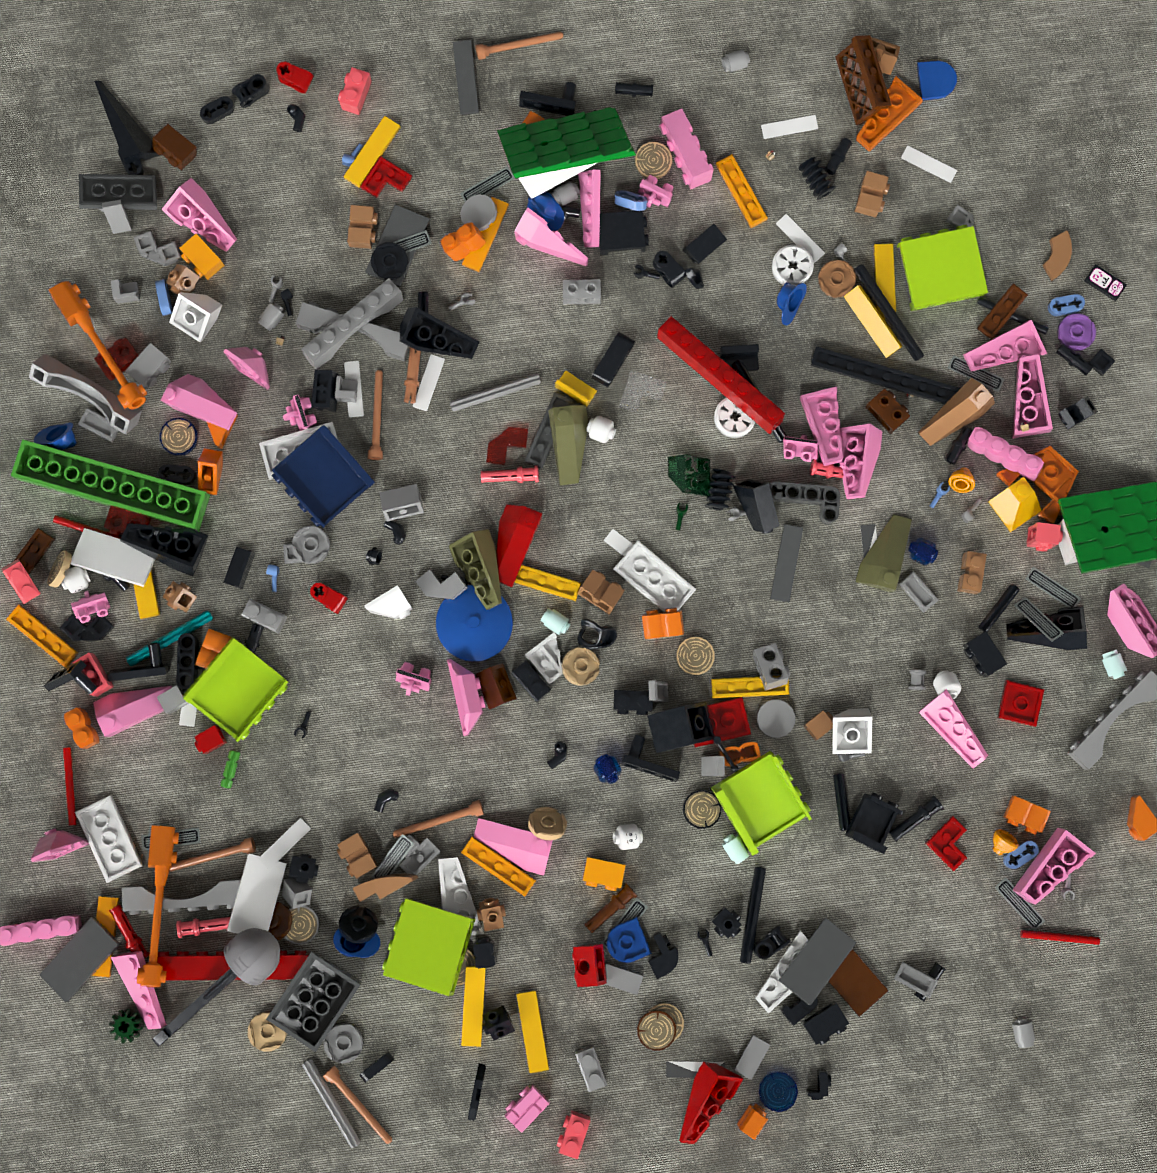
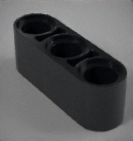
(613, 359)
(182, 653)

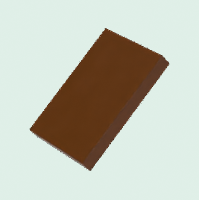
(857, 984)

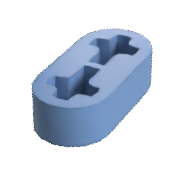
(630, 200)
(163, 297)
(1066, 300)
(1024, 858)

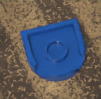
(936, 79)
(627, 942)

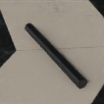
(1016, 317)

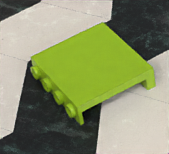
(943, 267)
(236, 689)
(761, 800)
(428, 947)

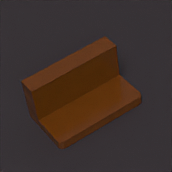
(496, 686)

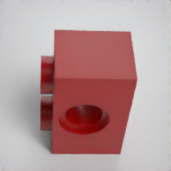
(595, 957)

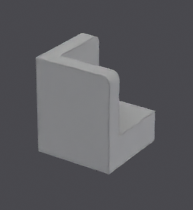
(124, 291)
(346, 390)
(172, 699)
(296, 893)

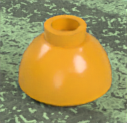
(962, 480)
(1004, 842)

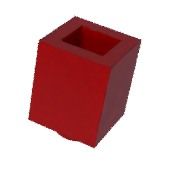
(209, 740)

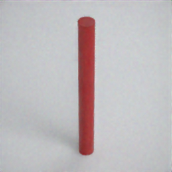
(78, 526)
(69, 786)
(1060, 937)

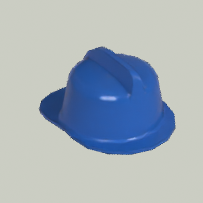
(548, 209)
(789, 300)
(57, 436)
(360, 950)

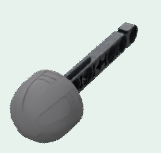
(251, 957)

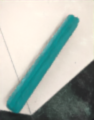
(171, 637)

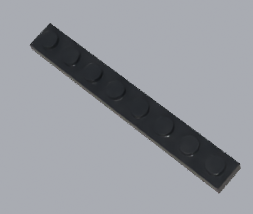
(883, 376)

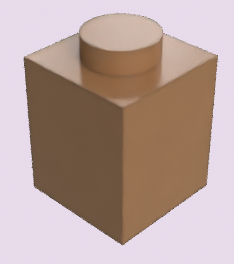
(819, 724)

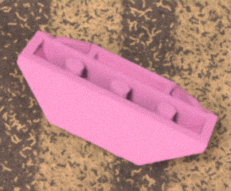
(1133, 621)
(466, 696)

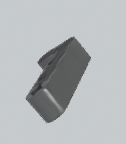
(802, 498)

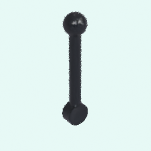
(717, 740)

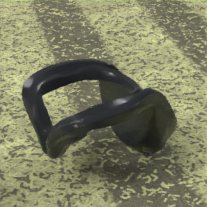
(607, 635)

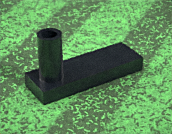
(561, 106)
(155, 669)
(72, 672)
(632, 761)

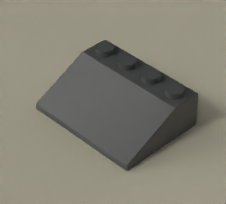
(314, 1001)

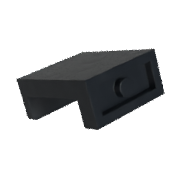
(622, 231)
(873, 822)

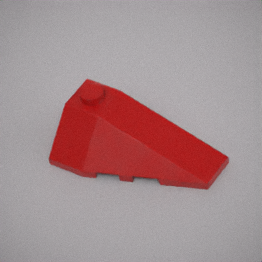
(515, 537)
(709, 1092)

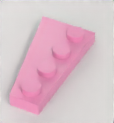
(590, 206)
(1006, 348)
(822, 415)
(952, 726)
(143, 997)

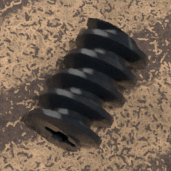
(816, 178)
(719, 490)

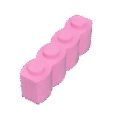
(1008, 455)
(40, 929)

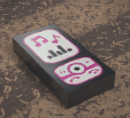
(1105, 282)

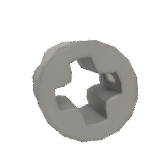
(917, 680)

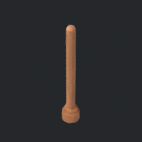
(484, 50)
(375, 451)
(473, 809)
(247, 846)
(334, 1077)

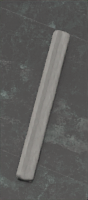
(495, 392)
(331, 1103)

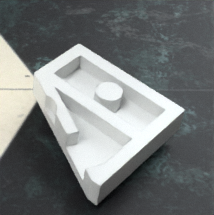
(546, 659)

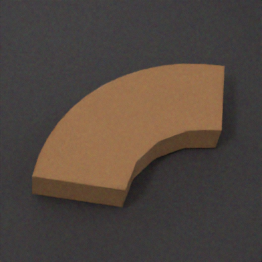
(1060, 255)

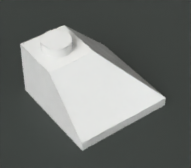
(195, 314)
(390, 604)
(852, 732)

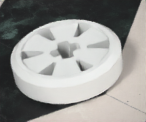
(792, 254)
(728, 426)

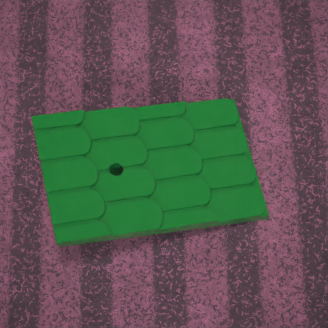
(560, 148)
(1110, 527)

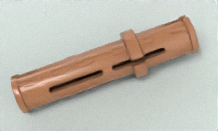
(412, 376)

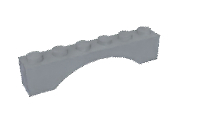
(317, 319)
(327, 343)
(56, 375)
(1090, 746)
(143, 898)

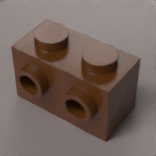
(174, 147)
(888, 410)

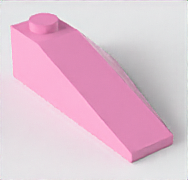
(196, 211)
(536, 234)
(249, 363)
(198, 400)
(860, 453)
(125, 709)
(56, 845)
(515, 845)

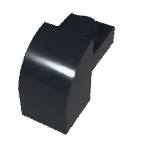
(1077, 412)
(665, 961)

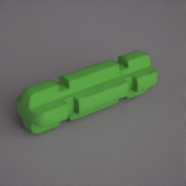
(230, 769)

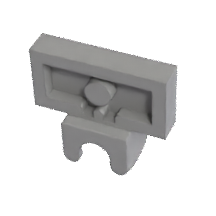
(419, 856)

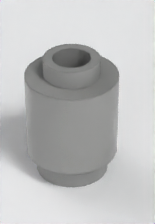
(735, 61)
(565, 193)
(271, 316)
(1023, 1032)

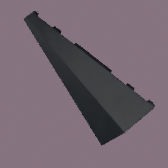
(129, 136)

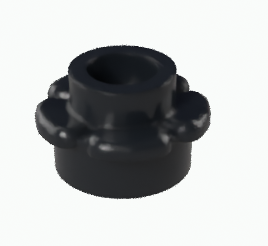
(374, 556)

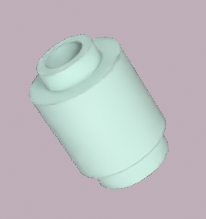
(555, 621)
(1114, 664)
(735, 848)

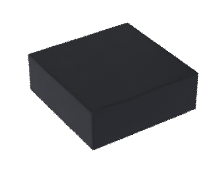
(1101, 362)

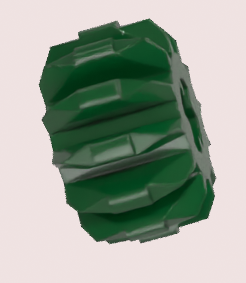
(123, 1018)

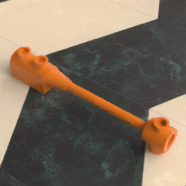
(76, 312)
(161, 858)

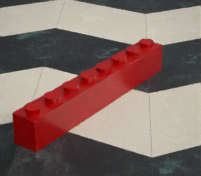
(720, 375)
(215, 966)

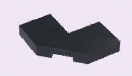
(78, 631)
(476, 1092)

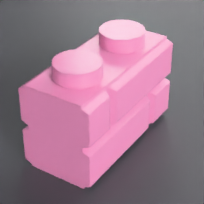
(526, 1108)

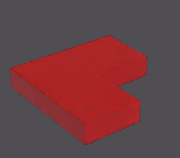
(383, 173)
(943, 843)

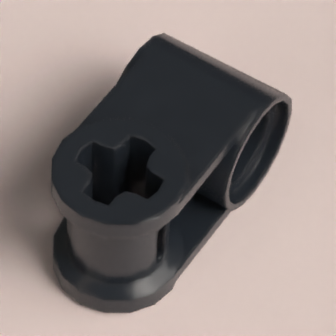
(250, 91)
(670, 270)
(772, 942)

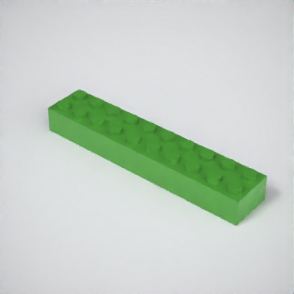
(110, 485)

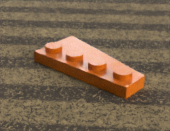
(877, 127)

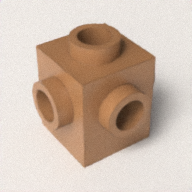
(182, 279)
(179, 596)
(491, 914)

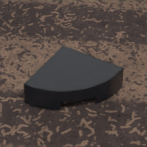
(695, 277)

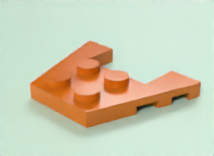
(1054, 479)

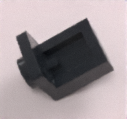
(823, 1083)

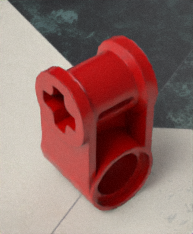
(296, 78)
(330, 599)

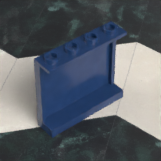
(322, 476)

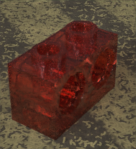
(115, 351)
(126, 516)

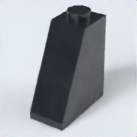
(758, 504)

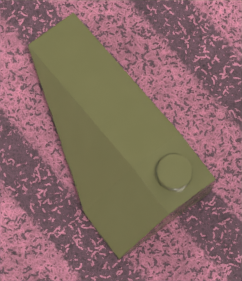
(569, 440)
(885, 558)
(478, 560)

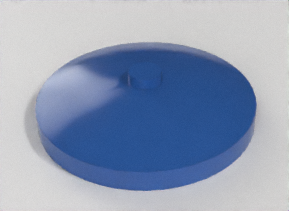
(470, 629)

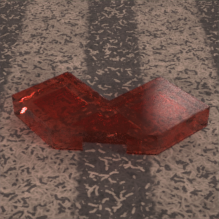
(509, 438)

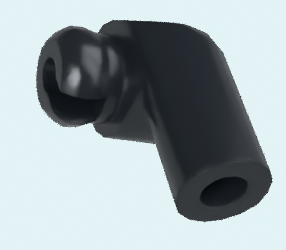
(298, 115)
(570, 212)
(398, 531)
(123, 585)
(560, 755)
(384, 797)

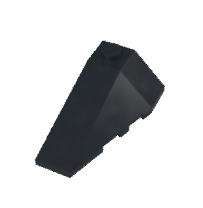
(432, 335)
(173, 547)
(1068, 620)

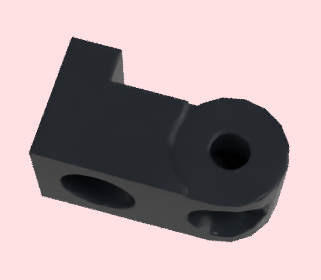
(798, 1010)

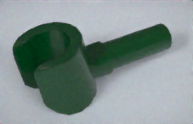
(680, 516)

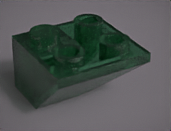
(690, 474)

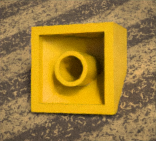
(1016, 504)

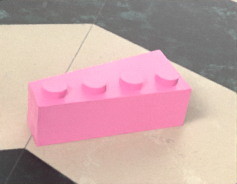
(686, 149)
(1030, 399)
(1052, 865)

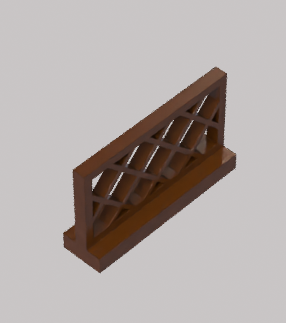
(870, 78)

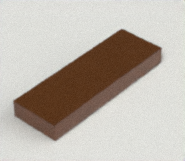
(1002, 311)
(34, 549)

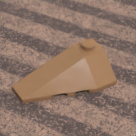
(962, 409)

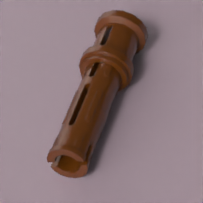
(618, 902)

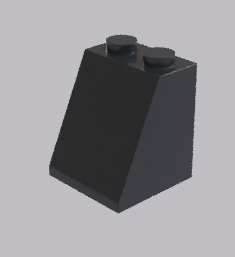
(681, 727)

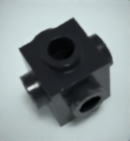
(296, 871)
(720, 919)
(497, 1023)

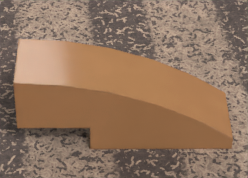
(383, 885)

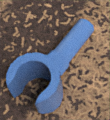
(349, 159)
(940, 493)
(274, 571)

